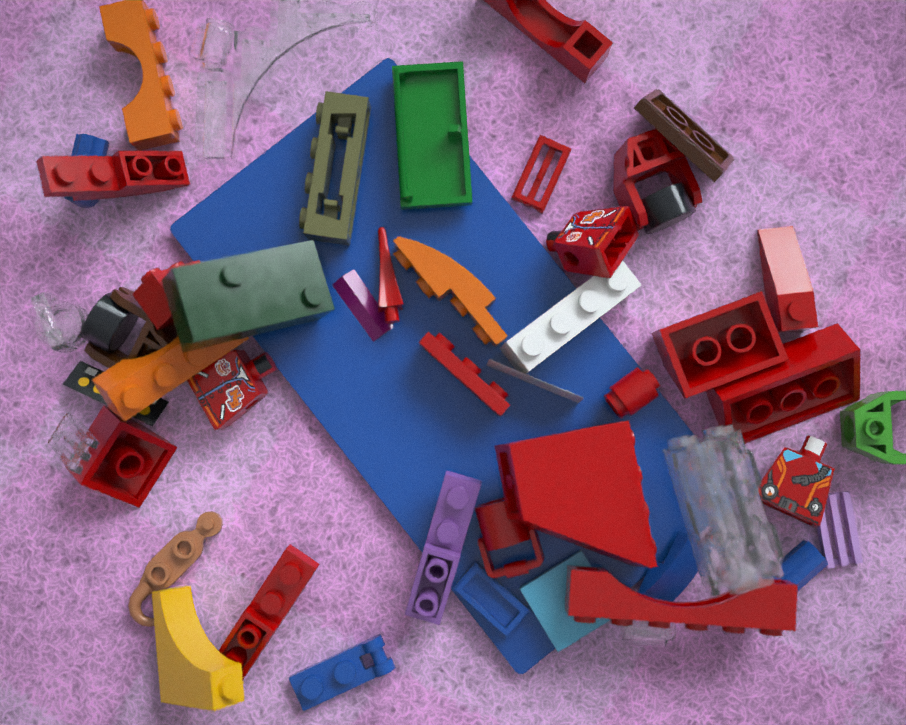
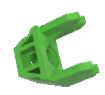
(868, 427)

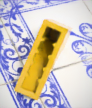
(188, 664)

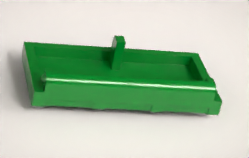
(432, 135)

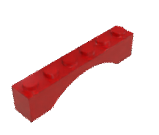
(597, 594)

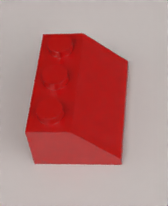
(720, 345)

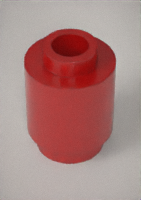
(632, 392)

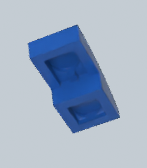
(673, 575)

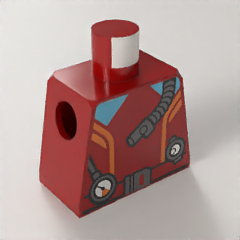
(799, 483)

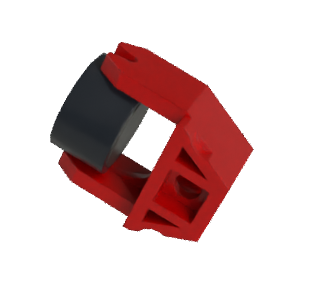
(644, 158)

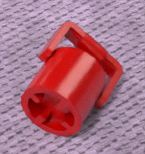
(501, 533)

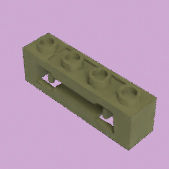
(344, 111)

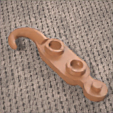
(172, 563)

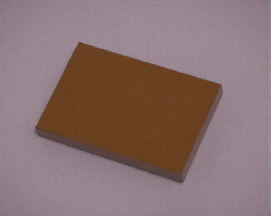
(684, 134)

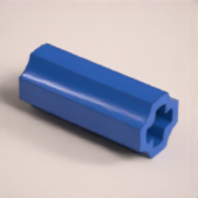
(802, 564)

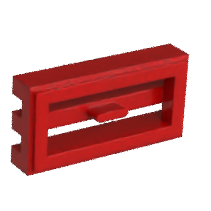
(529, 201)

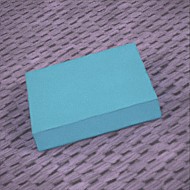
(547, 600)

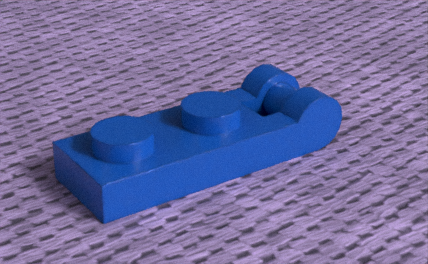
(340, 673)

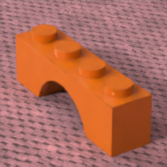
(149, 116)
(143, 380)

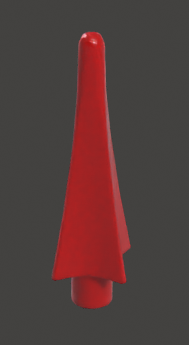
(389, 293)

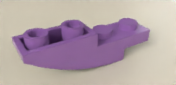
(443, 547)

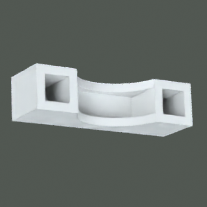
(568, 318)

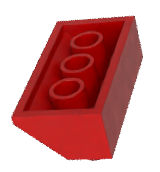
(814, 380)

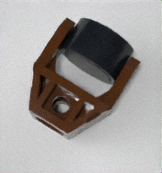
(111, 324)

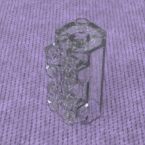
(724, 511)

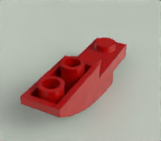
(112, 176)
(268, 608)

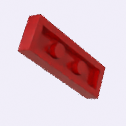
(465, 372)

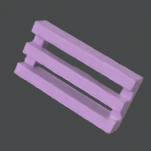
(851, 530)

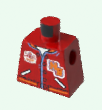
(594, 241)
(231, 386)

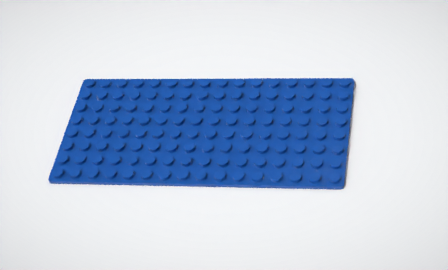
(388, 398)

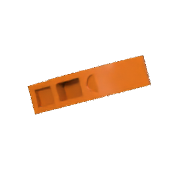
(442, 276)

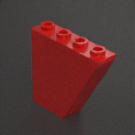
(581, 490)

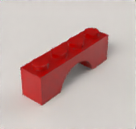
(568, 41)

